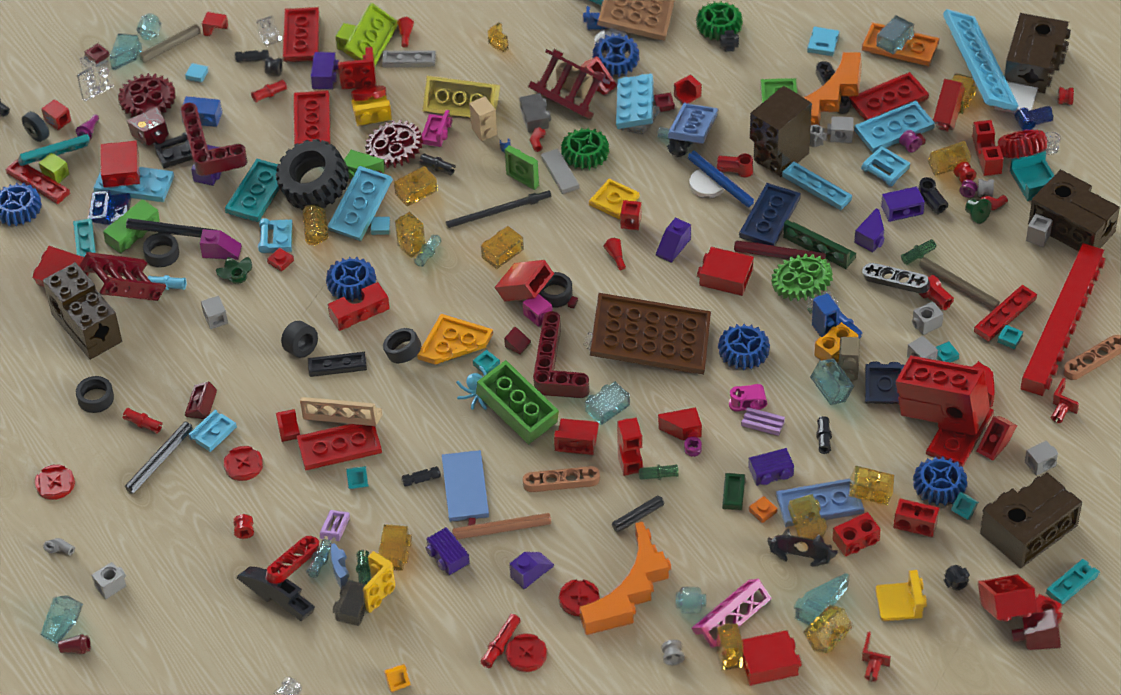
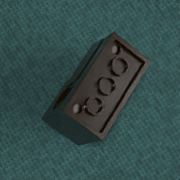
(1036, 51)
(781, 130)
(1075, 211)
(82, 311)
(1031, 519)

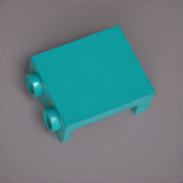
(1031, 173)

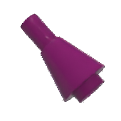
(87, 127)

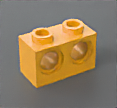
(829, 345)

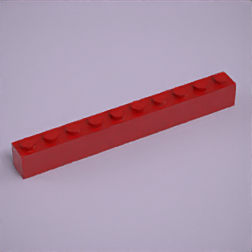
(1063, 319)

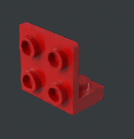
(359, 72)
(576, 436)

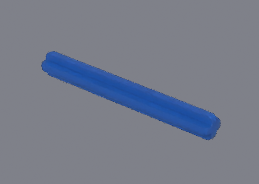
(721, 179)

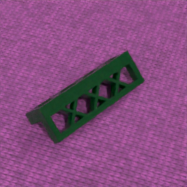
(814, 242)

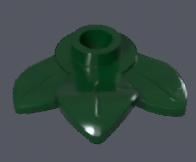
(235, 271)

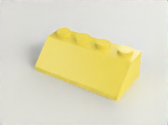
(456, 95)

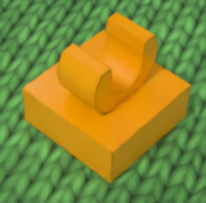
(397, 677)

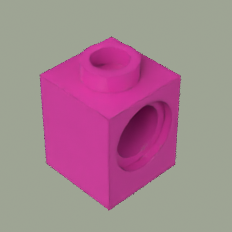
(535, 309)

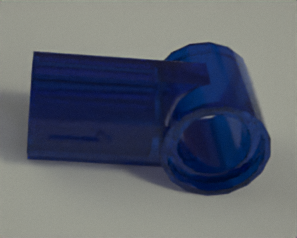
(1029, 119)

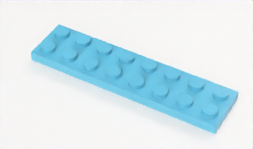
(980, 60)

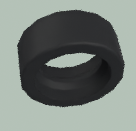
(157, 240)
(560, 299)
(406, 353)
(89, 384)

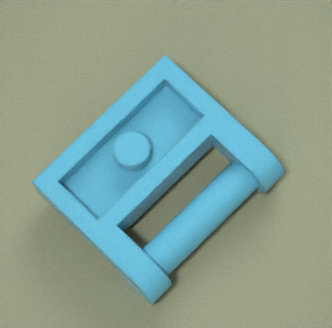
(888, 161)
(281, 235)

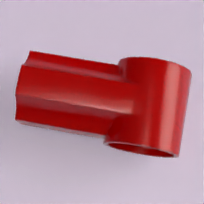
(742, 164)
(938, 294)

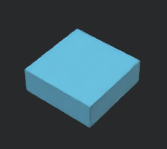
(196, 72)
(380, 226)

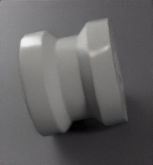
(985, 187)
(672, 652)

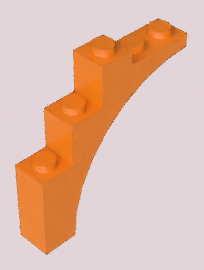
(843, 83)
(619, 605)

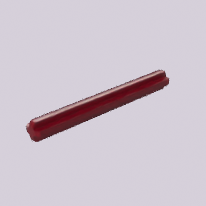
(773, 251)

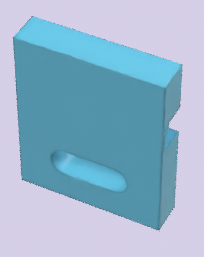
(823, 41)

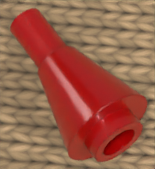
(405, 27)
(614, 249)

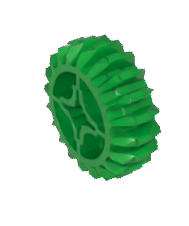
(717, 18)
(585, 148)

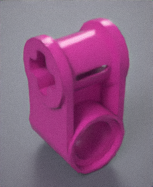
(748, 396)

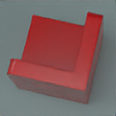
(213, 20)
(687, 89)
(287, 425)

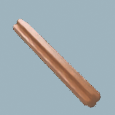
(502, 526)

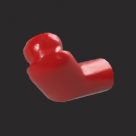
(535, 137)
(996, 203)

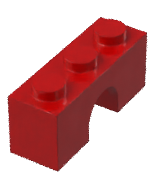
(984, 142)
(347, 314)
(629, 445)

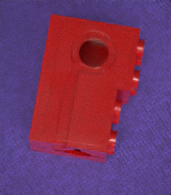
(943, 394)

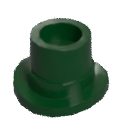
(978, 209)

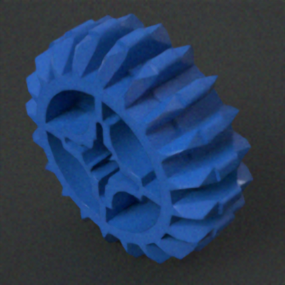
(616, 47)
(19, 204)
(346, 278)
(744, 346)
(940, 484)

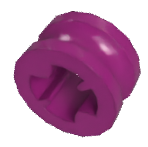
(968, 189)
(695, 442)

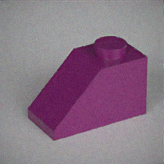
(219, 245)

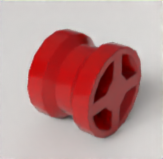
(1065, 96)
(964, 171)
(243, 526)

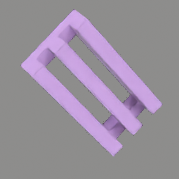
(764, 420)
(332, 533)

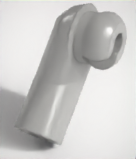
(58, 545)

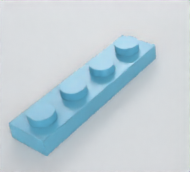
(817, 185)

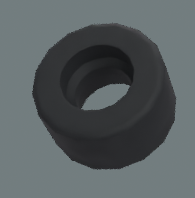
(299, 339)

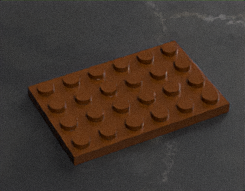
(650, 333)

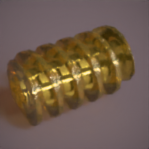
(315, 225)

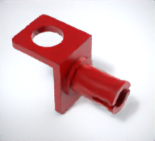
(1063, 403)
(874, 660)

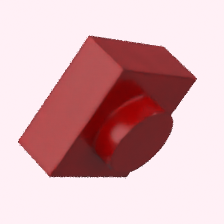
(280, 259)

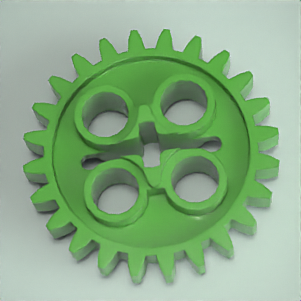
(802, 277)

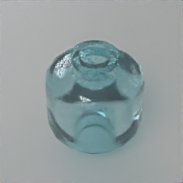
(149, 26)
(690, 600)

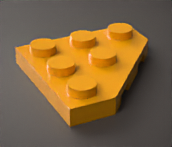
(453, 339)

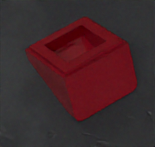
(516, 341)

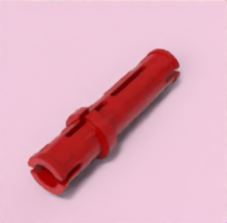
(496, 647)

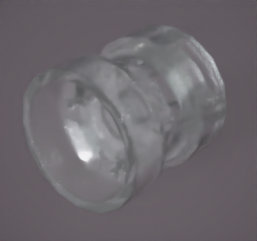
(289, 687)

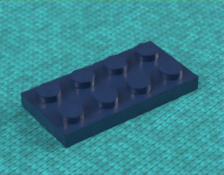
(768, 215)

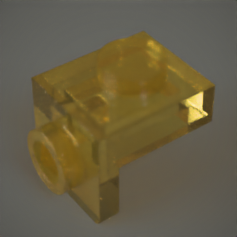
(497, 38)

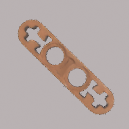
(1093, 355)
(562, 482)

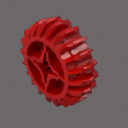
(1022, 143)

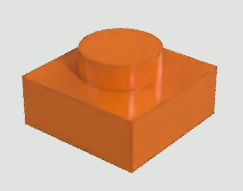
(763, 509)

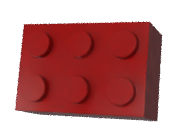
(1008, 597)

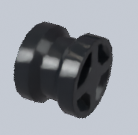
(273, 65)

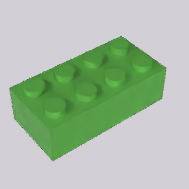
(517, 402)

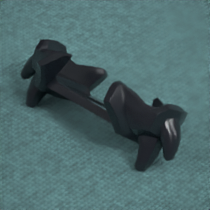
(817, 549)

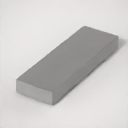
(398, 59)
(560, 171)

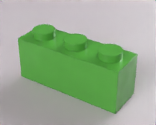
(119, 236)

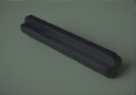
(638, 513)

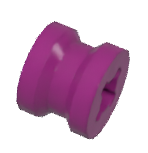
(910, 140)

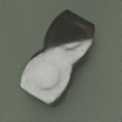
(351, 605)

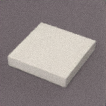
(1024, 96)

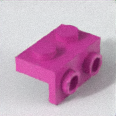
(436, 129)

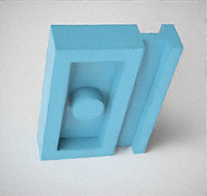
(212, 430)

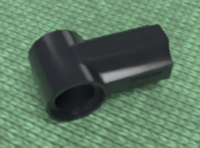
(932, 196)

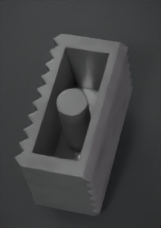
(534, 112)

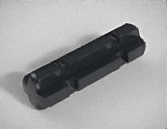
(253, 55)
(420, 476)

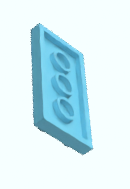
(634, 101)
(887, 128)
(153, 185)
(360, 203)

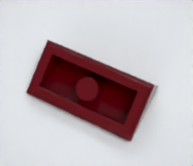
(201, 401)

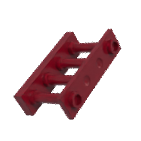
(568, 101)
(122, 266)

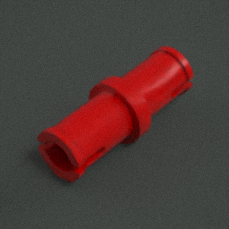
(268, 90)
(142, 420)

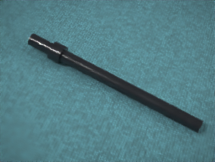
(531, 199)

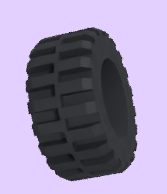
(303, 159)

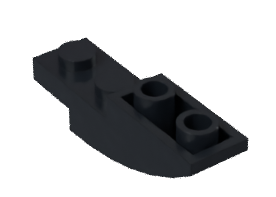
(284, 593)

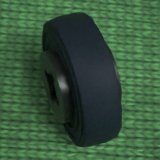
(35, 126)

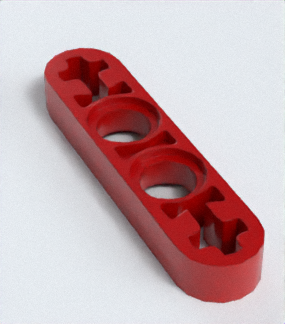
(288, 557)

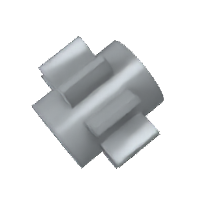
(817, 135)

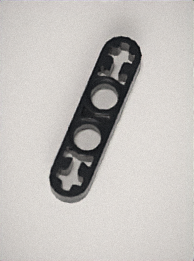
(845, 107)
(894, 280)

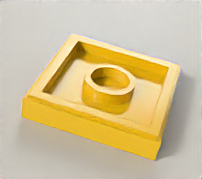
(611, 196)

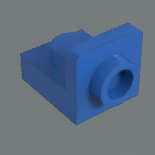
(592, 20)

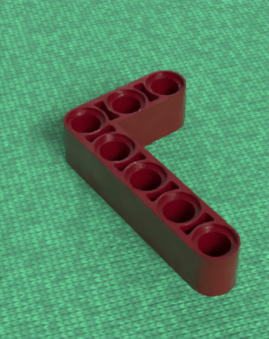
(212, 160)
(545, 378)

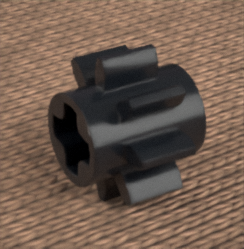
(729, 41)
(678, 147)
(956, 577)

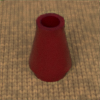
(78, 645)

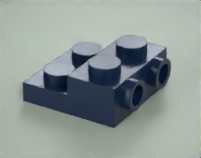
(881, 382)

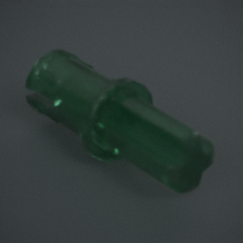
(918, 251)
(658, 472)
(363, 567)

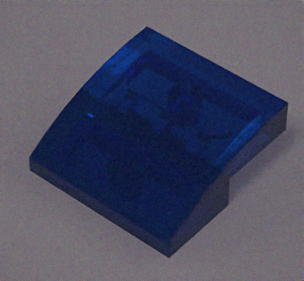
(107, 207)

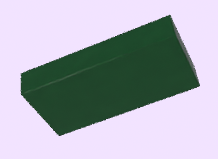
(733, 491)

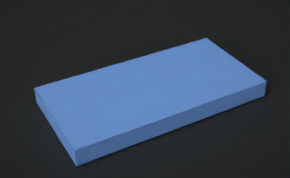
(693, 123)
(465, 485)
(832, 497)

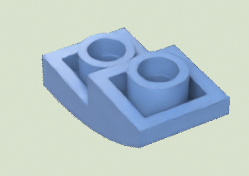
(339, 567)

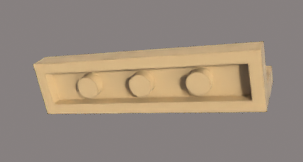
(340, 411)

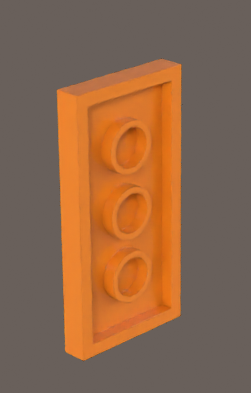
(917, 50)

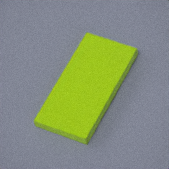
(372, 31)

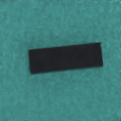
(337, 364)

